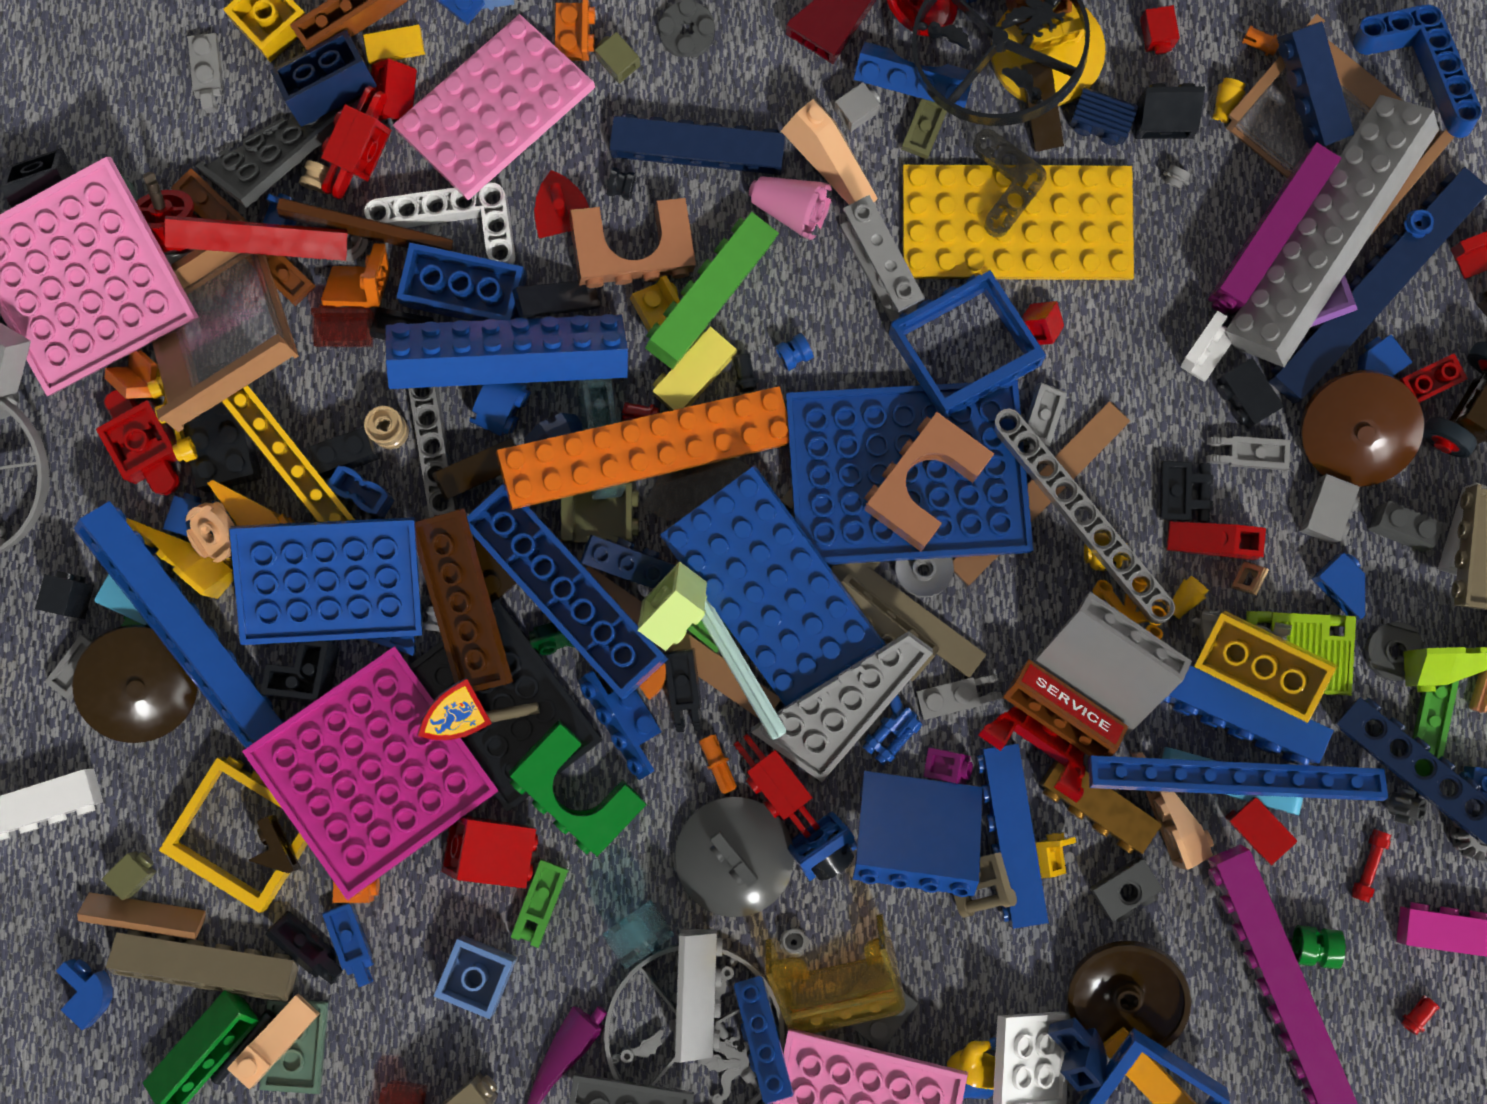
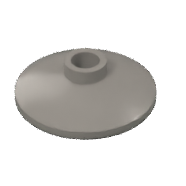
(933, 583)

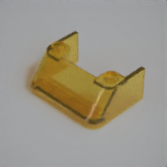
(838, 993)

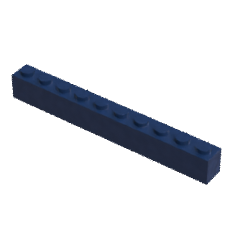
(1379, 286)

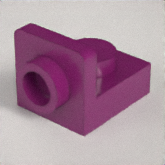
(948, 766)

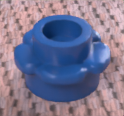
(1422, 216)

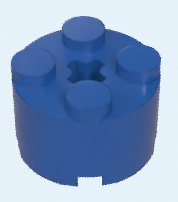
(498, 405)

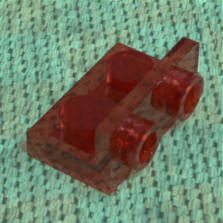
(342, 326)

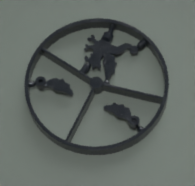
(1039, 14)

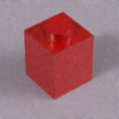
(1160, 29)

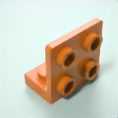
(359, 284)

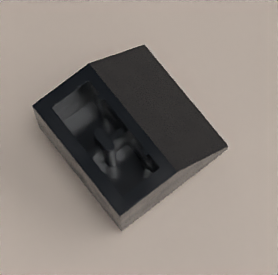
(1169, 111)

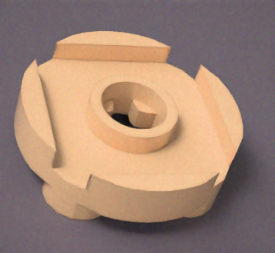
(209, 518)

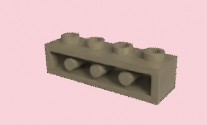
(883, 618)

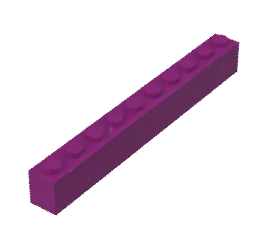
(1279, 977)

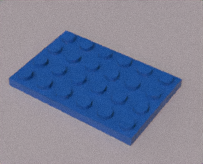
(326, 580)

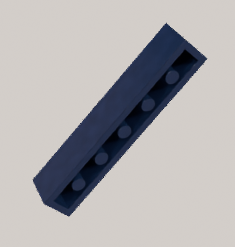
(697, 144)

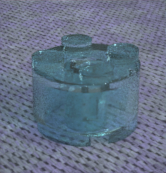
(638, 934)

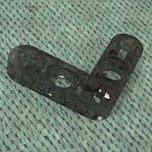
(1016, 175)

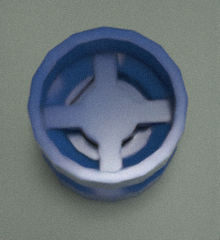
(794, 351)

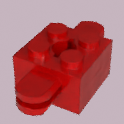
(355, 142)
(140, 443)
(778, 785)

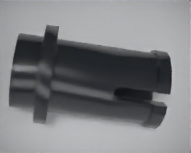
(744, 372)

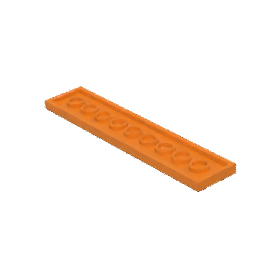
(643, 447)

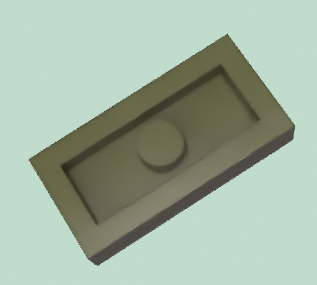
(924, 129)

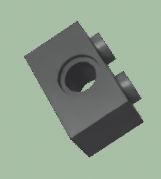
(1108, 890)

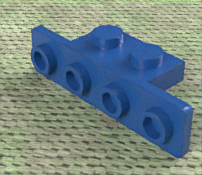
(626, 721)
(763, 1040)

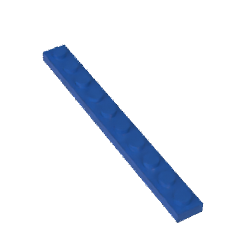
(1237, 778)

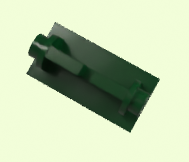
(547, 640)

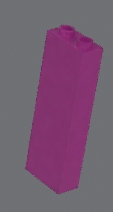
(1273, 229)

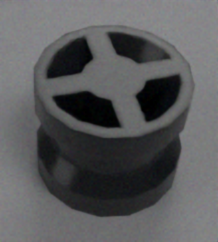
(621, 184)

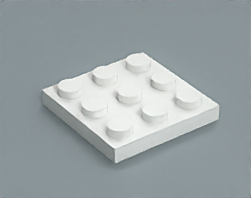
(1028, 1060)

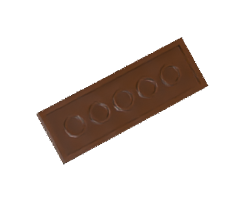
(461, 601)

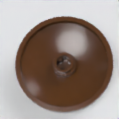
(1362, 427)

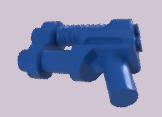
(901, 724)

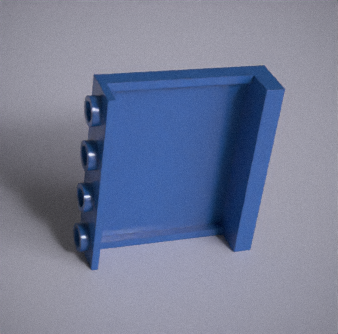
(919, 834)

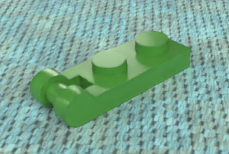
(540, 902)

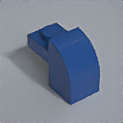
(92, 994)

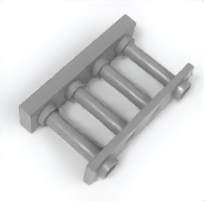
(880, 259)

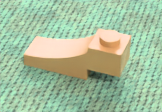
(273, 1041)

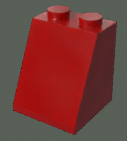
(490, 852)

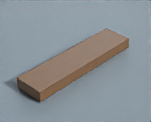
(142, 916)

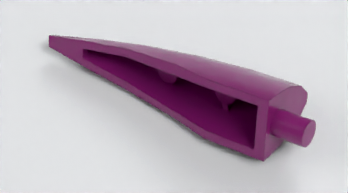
(568, 1046)

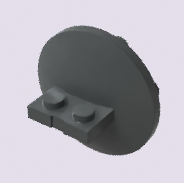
(734, 857)

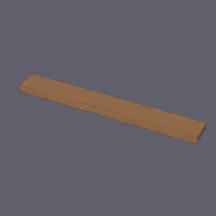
(1074, 459)
(710, 665)

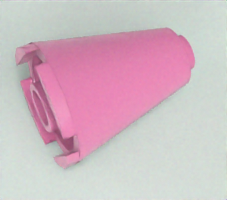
(792, 202)

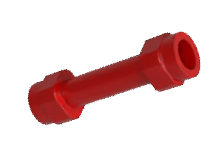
(1379, 841)

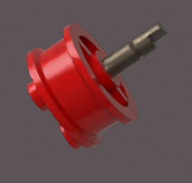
(162, 203)

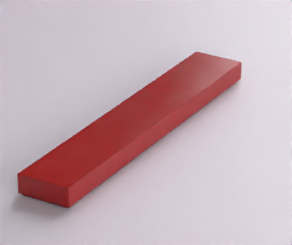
(255, 238)

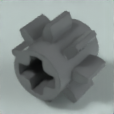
(1407, 806)

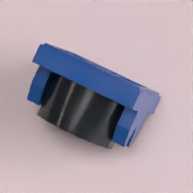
(827, 854)

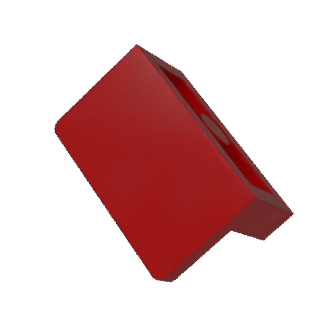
(399, 85)
(1471, 255)
(1262, 830)

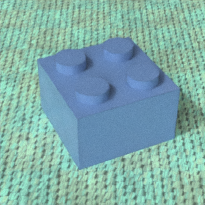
(475, 976)

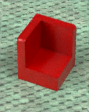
(1044, 321)

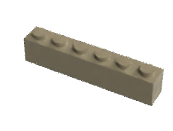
(202, 966)

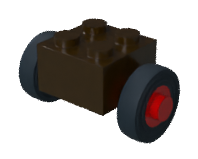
(1469, 420)

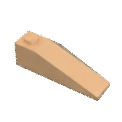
(827, 150)
(1180, 830)

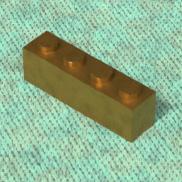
(1108, 812)

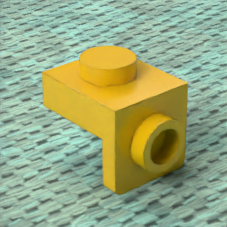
(1051, 854)

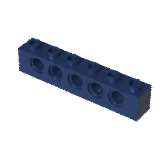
(1353, 726)

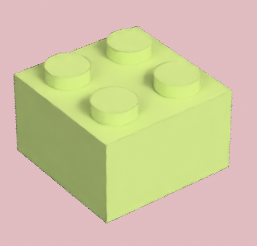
(673, 607)

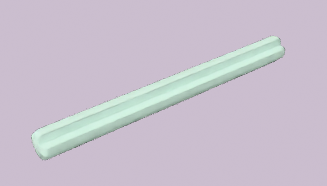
(742, 673)

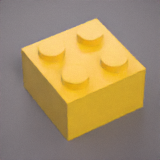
(266, 23)

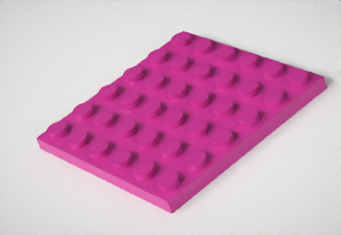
(362, 777)

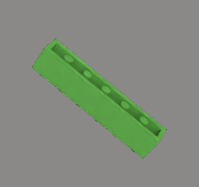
(711, 290)

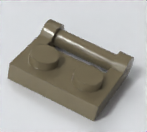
(991, 873)

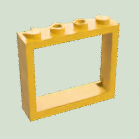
(205, 868)

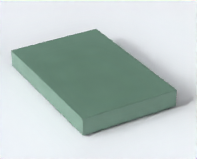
(302, 1064)

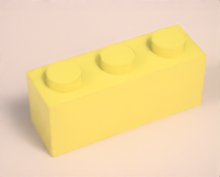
(694, 371)

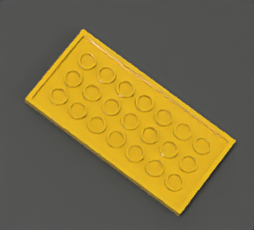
(1069, 231)

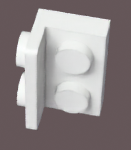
(1208, 349)

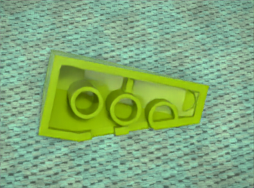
(1442, 666)

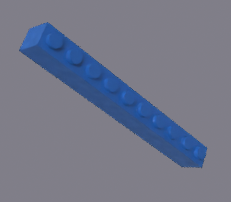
(177, 623)

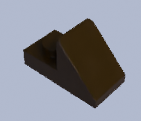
(280, 854)

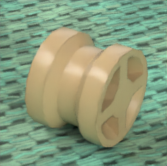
(314, 176)

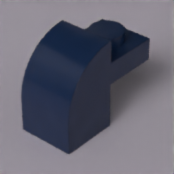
(1084, 1055)

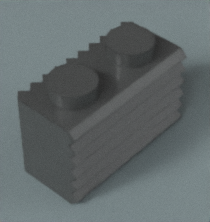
(1405, 526)

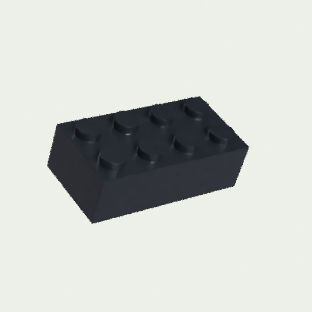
(222, 450)

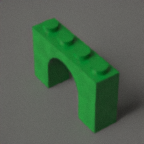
(592, 827)

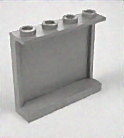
(1113, 661)

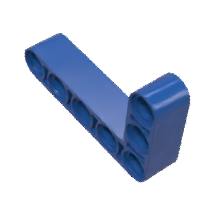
(1437, 54)

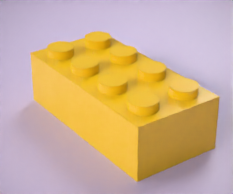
(1266, 666)

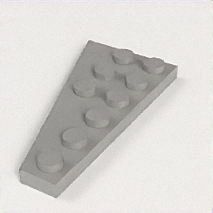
(837, 713)

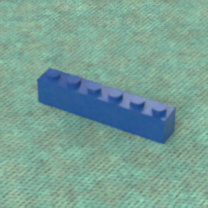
(1013, 832)

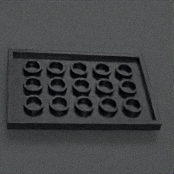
(507, 741)

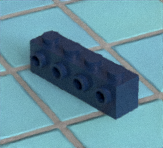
(1315, 85)

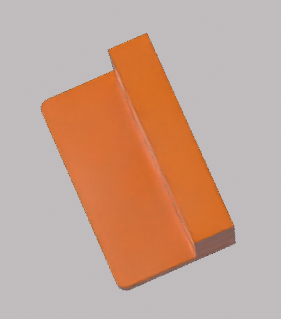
(132, 380)

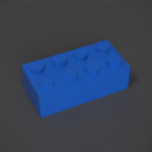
(459, 284)

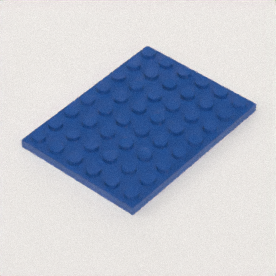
(852, 435)

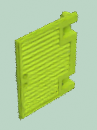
(1313, 634)

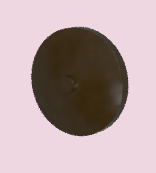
(132, 686)
(1130, 988)

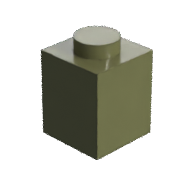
(617, 57)
(129, 874)

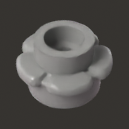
(1176, 176)
(794, 950)

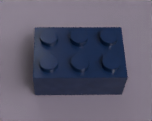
(323, 78)

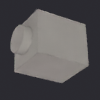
(857, 106)

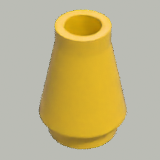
(1228, 96)
(1188, 596)

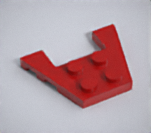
(1053, 745)

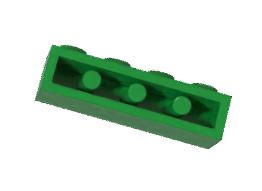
(179, 1073)

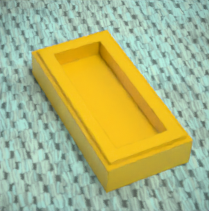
(394, 44)

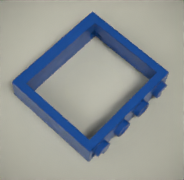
(950, 299)
(1127, 1055)

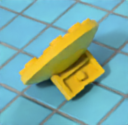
(1064, 44)

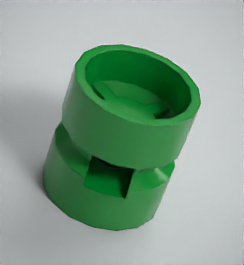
(1322, 947)

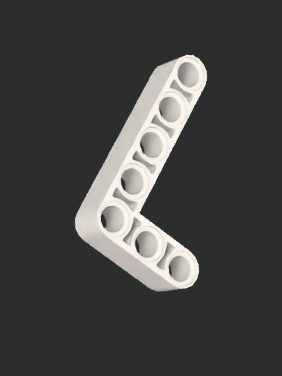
(451, 212)

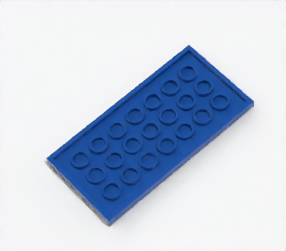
(772, 587)

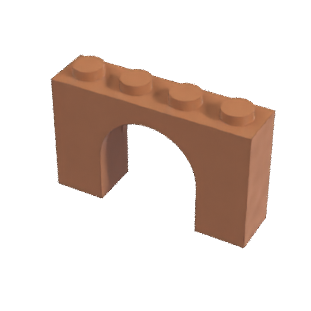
(599, 264)
(937, 441)

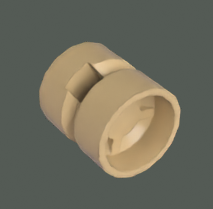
(386, 427)

